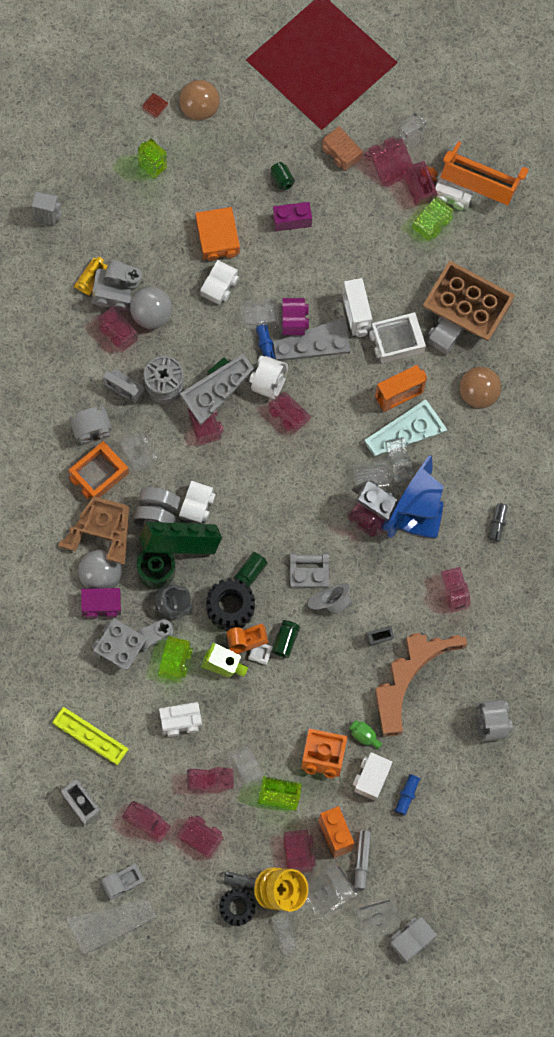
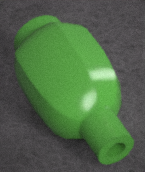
(364, 734)

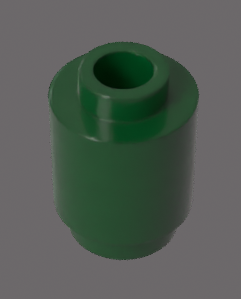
(282, 176)

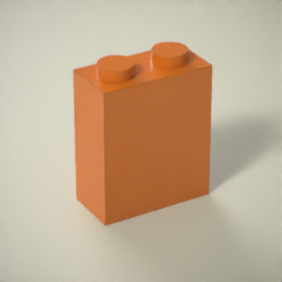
(217, 233)
(336, 832)

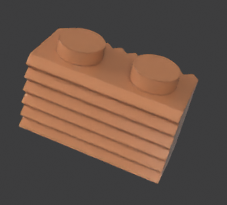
(341, 148)

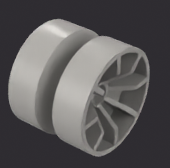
(156, 506)

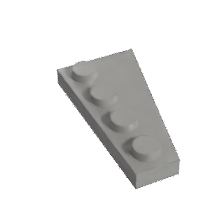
(214, 389)

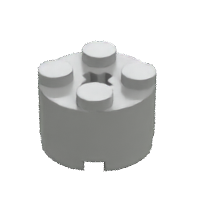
(91, 424)
(493, 720)

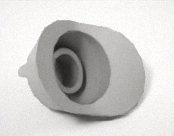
(333, 599)

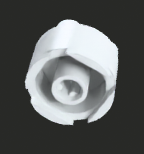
(268, 377)

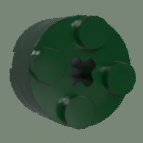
(155, 577)

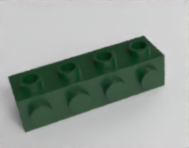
(180, 538)

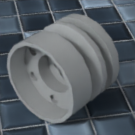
(165, 389)

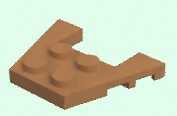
(103, 520)

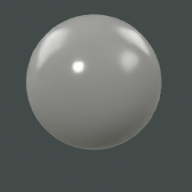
(151, 307)
(97, 571)

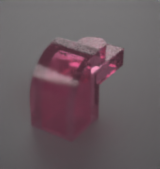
(456, 590)
(211, 780)
(146, 820)

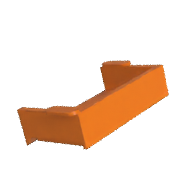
(477, 182)

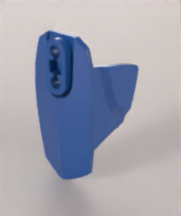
(419, 506)

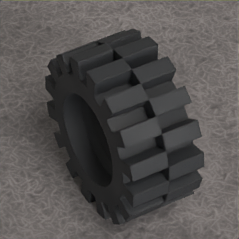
(237, 894)

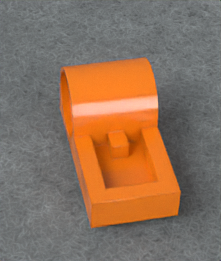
(244, 640)

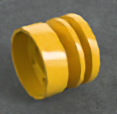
(281, 889)

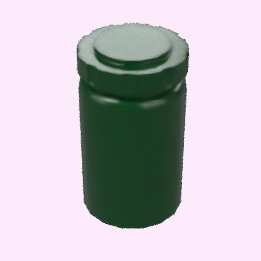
(251, 569)
(285, 639)

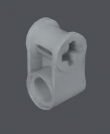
(120, 274)
(153, 634)

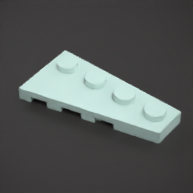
(413, 425)

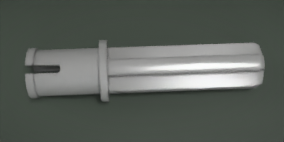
(362, 860)

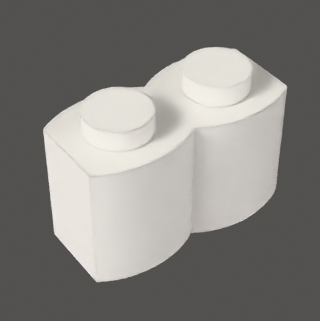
(219, 282)
(196, 503)

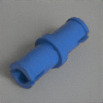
(265, 342)
(407, 794)

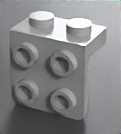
(109, 294)
(119, 644)

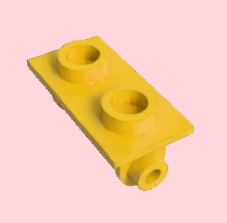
(86, 280)

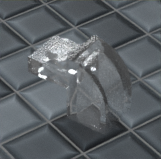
(398, 459)

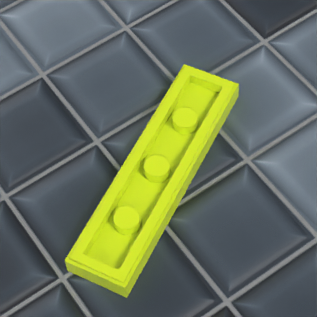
(90, 736)

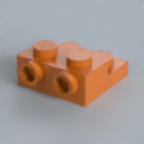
(323, 753)

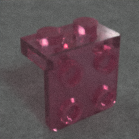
(389, 160)

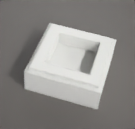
(260, 654)

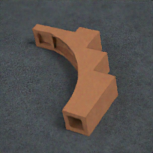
(390, 698)

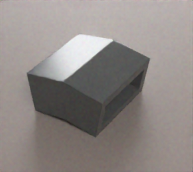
(372, 642)

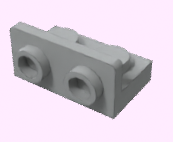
(123, 385)

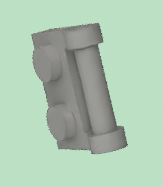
(309, 576)

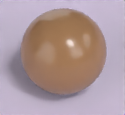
(199, 100)
(480, 387)

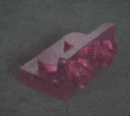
(289, 412)

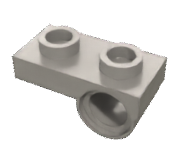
(122, 882)

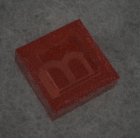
(155, 105)

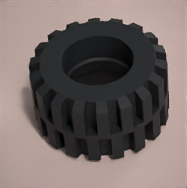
(230, 588)

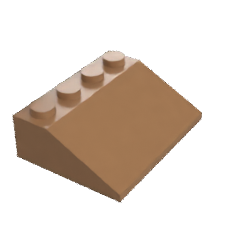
(469, 301)

